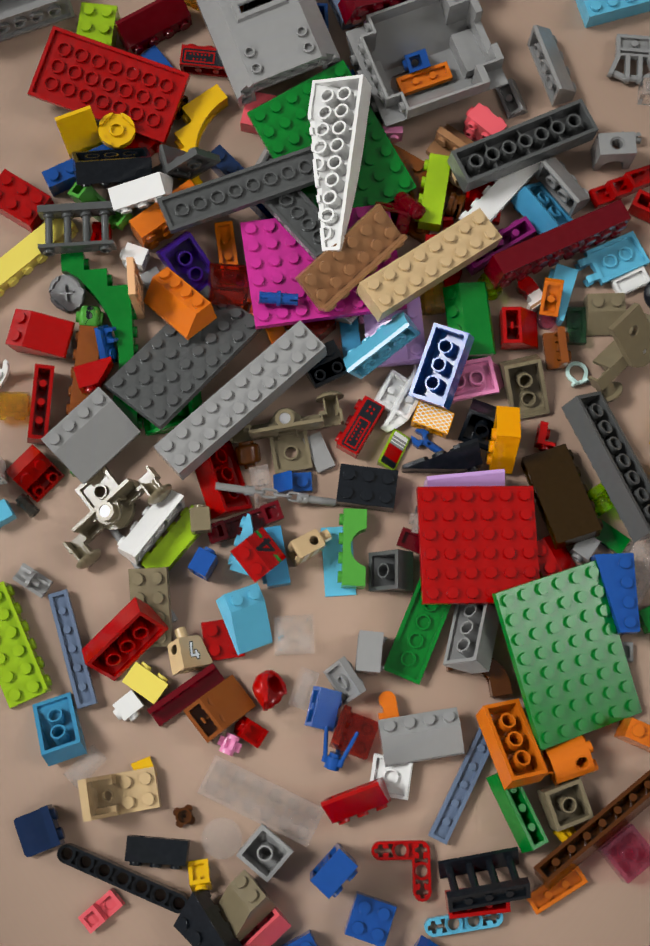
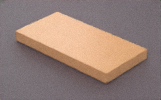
(135, 288)

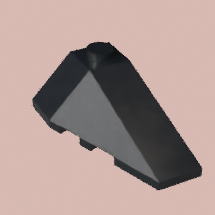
(460, 459)

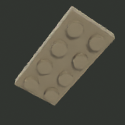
(153, 588)

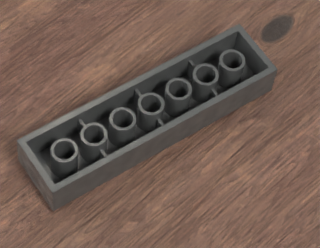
(522, 145)
(612, 461)

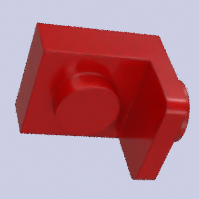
(543, 434)
(250, 731)

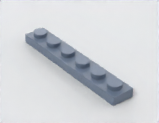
(71, 648)
(460, 789)

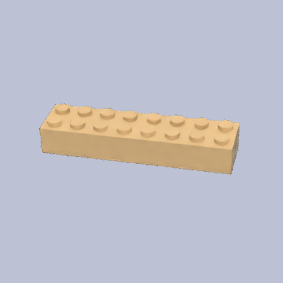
(428, 264)

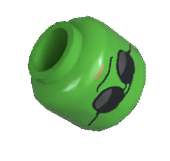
(90, 316)

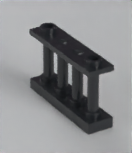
(487, 894)

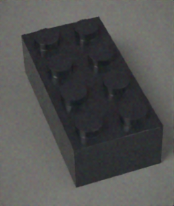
(111, 166)

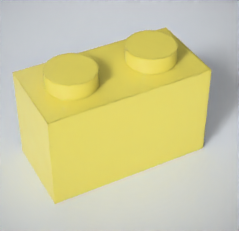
(145, 682)

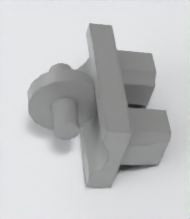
(32, 580)

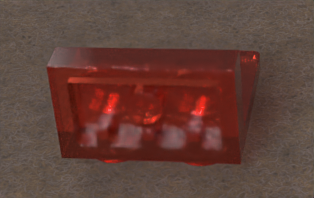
(346, 728)

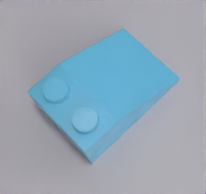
(246, 618)

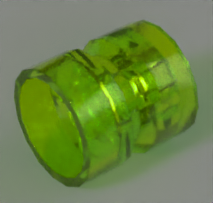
(600, 499)

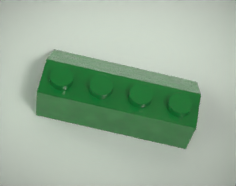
(469, 311)

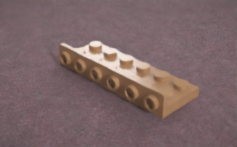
(363, 249)

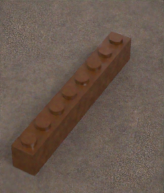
(594, 833)

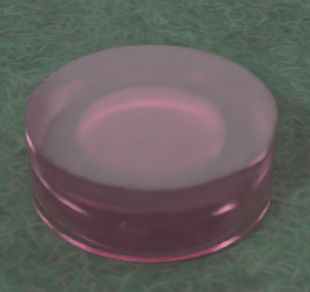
(546, 322)

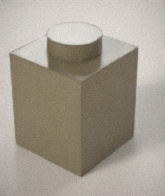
(200, 519)

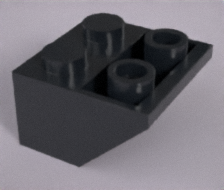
(329, 368)

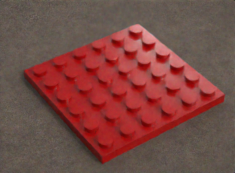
(475, 542)

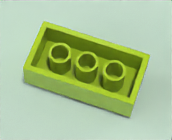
(98, 22)

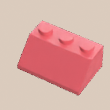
(268, 930)

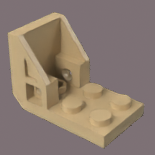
(119, 793)

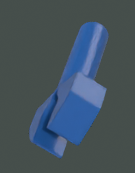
(425, 441)

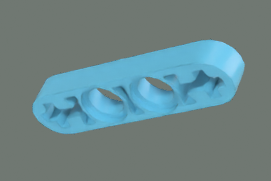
(463, 925)

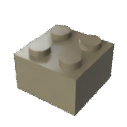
(565, 804)

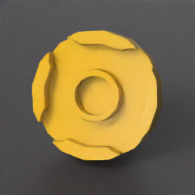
(116, 130)

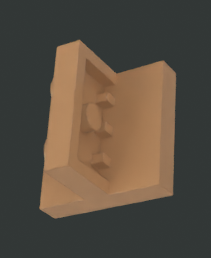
(447, 140)

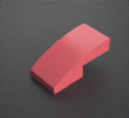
(101, 910)

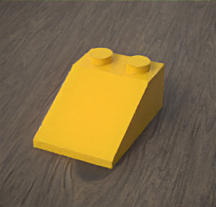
(79, 130)

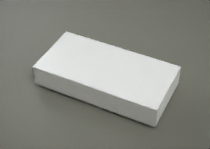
(631, 281)

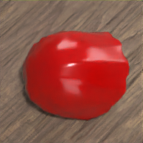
(269, 689)

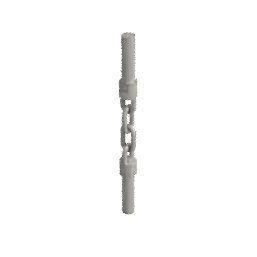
(250, 490)

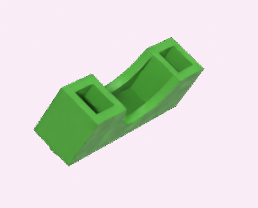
(352, 573)

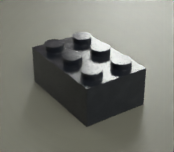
(367, 488)

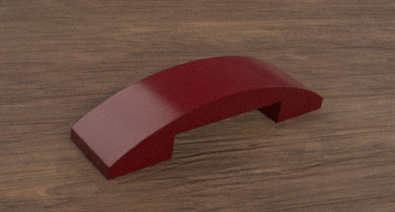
(261, 517)

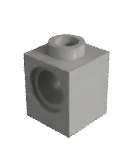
(583, 550)

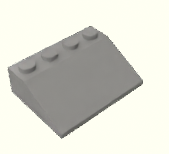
(91, 435)

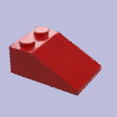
(39, 334)

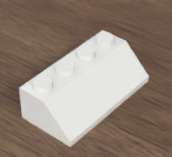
(150, 527)

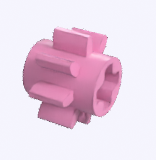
(229, 744)

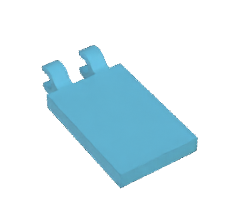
(613, 259)

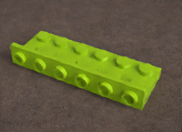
(20, 667)

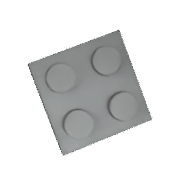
(345, 680)

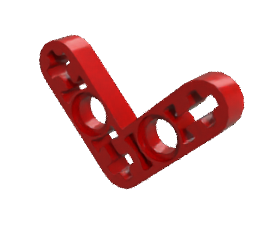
(410, 854)

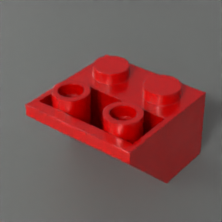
(518, 328)
(35, 473)

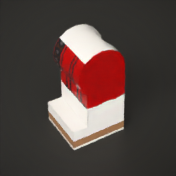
(531, 292)

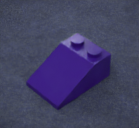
(186, 260)

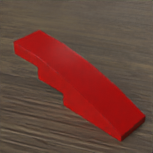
(620, 187)

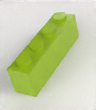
(434, 191)
(173, 544)

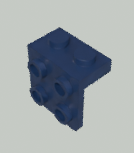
(39, 830)

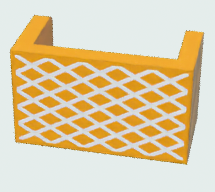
(432, 419)

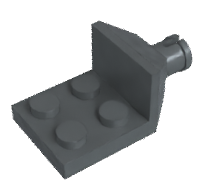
(185, 164)

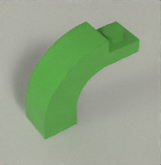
(89, 194)

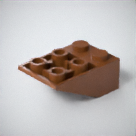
(219, 708)

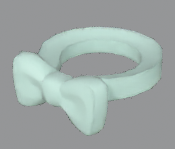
(574, 382)

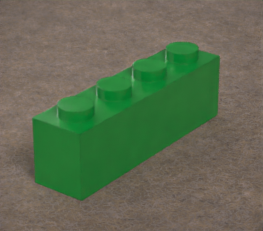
(518, 815)

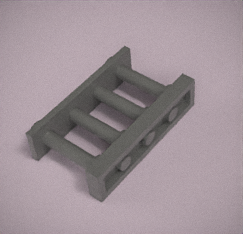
(72, 210)

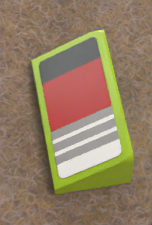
(393, 450)

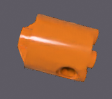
(569, 760)

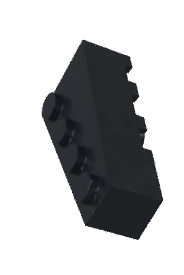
(203, 924)

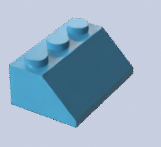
(540, 207)

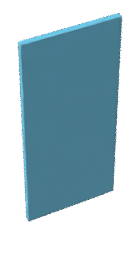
(331, 565)

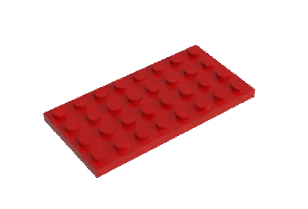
(110, 80)

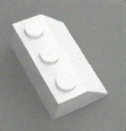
(140, 192)

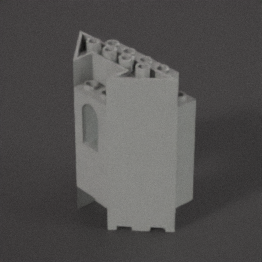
(448, 33)

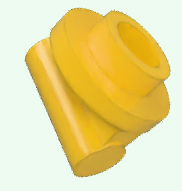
(564, 834)

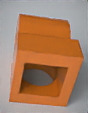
(388, 703)

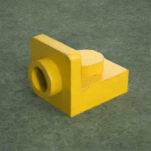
(199, 875)

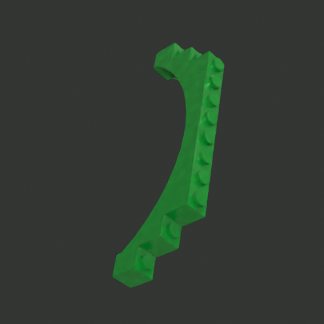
(117, 307)

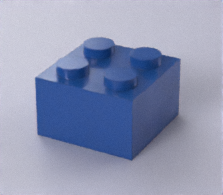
(370, 919)

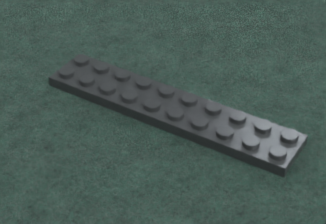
(238, 190)

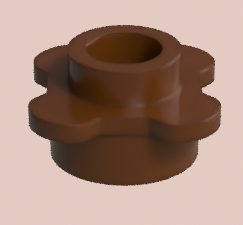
(178, 812)

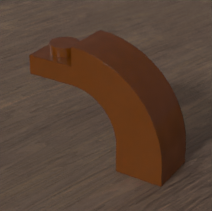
(497, 679)

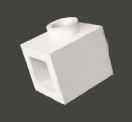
(139, 253)
(128, 706)

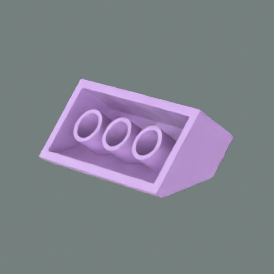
(477, 478)

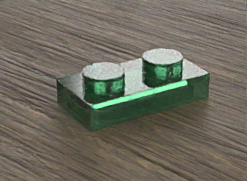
(576, 325)

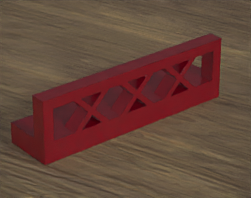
(185, 694)

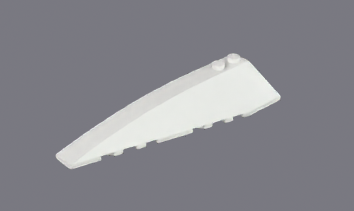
(338, 132)

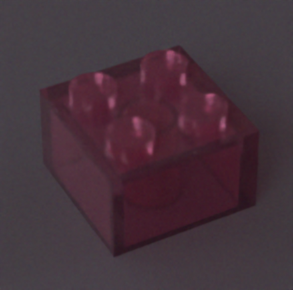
(627, 853)

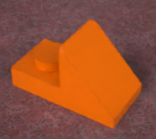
(551, 297)

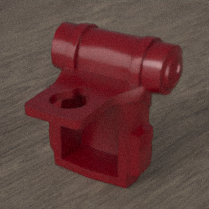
(403, 211)

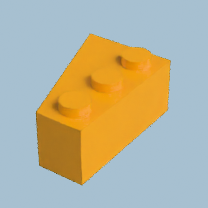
(504, 439)

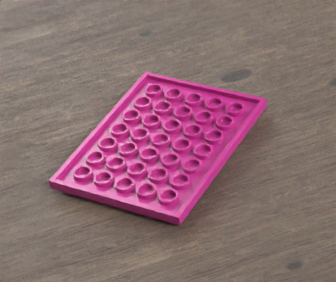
(274, 262)

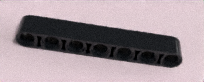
(113, 877)

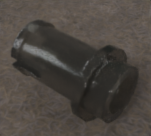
(27, 505)

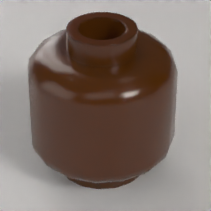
(248, 454)

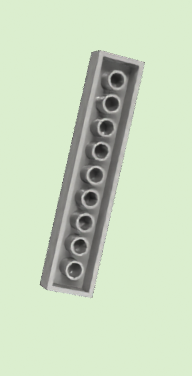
(241, 400)

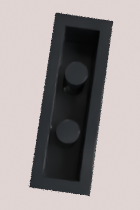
(157, 851)

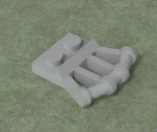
(631, 48)

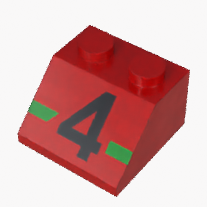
(258, 554)

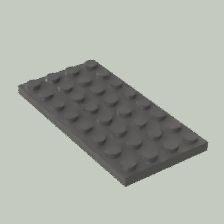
(175, 369)

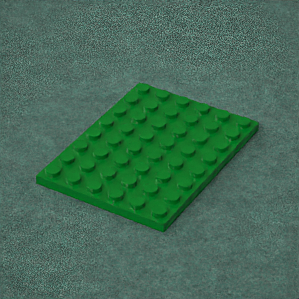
(285, 129)
(566, 654)

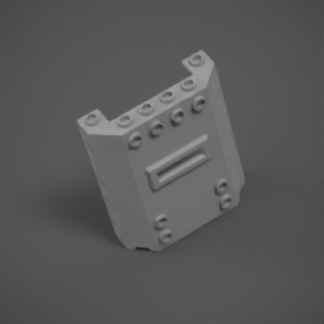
(267, 42)

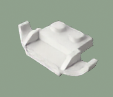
(396, 400)

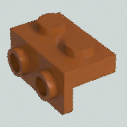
(555, 349)

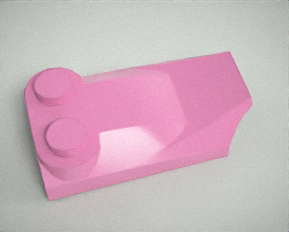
(479, 379)

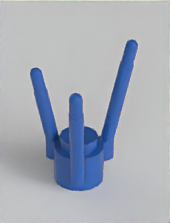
(333, 760)

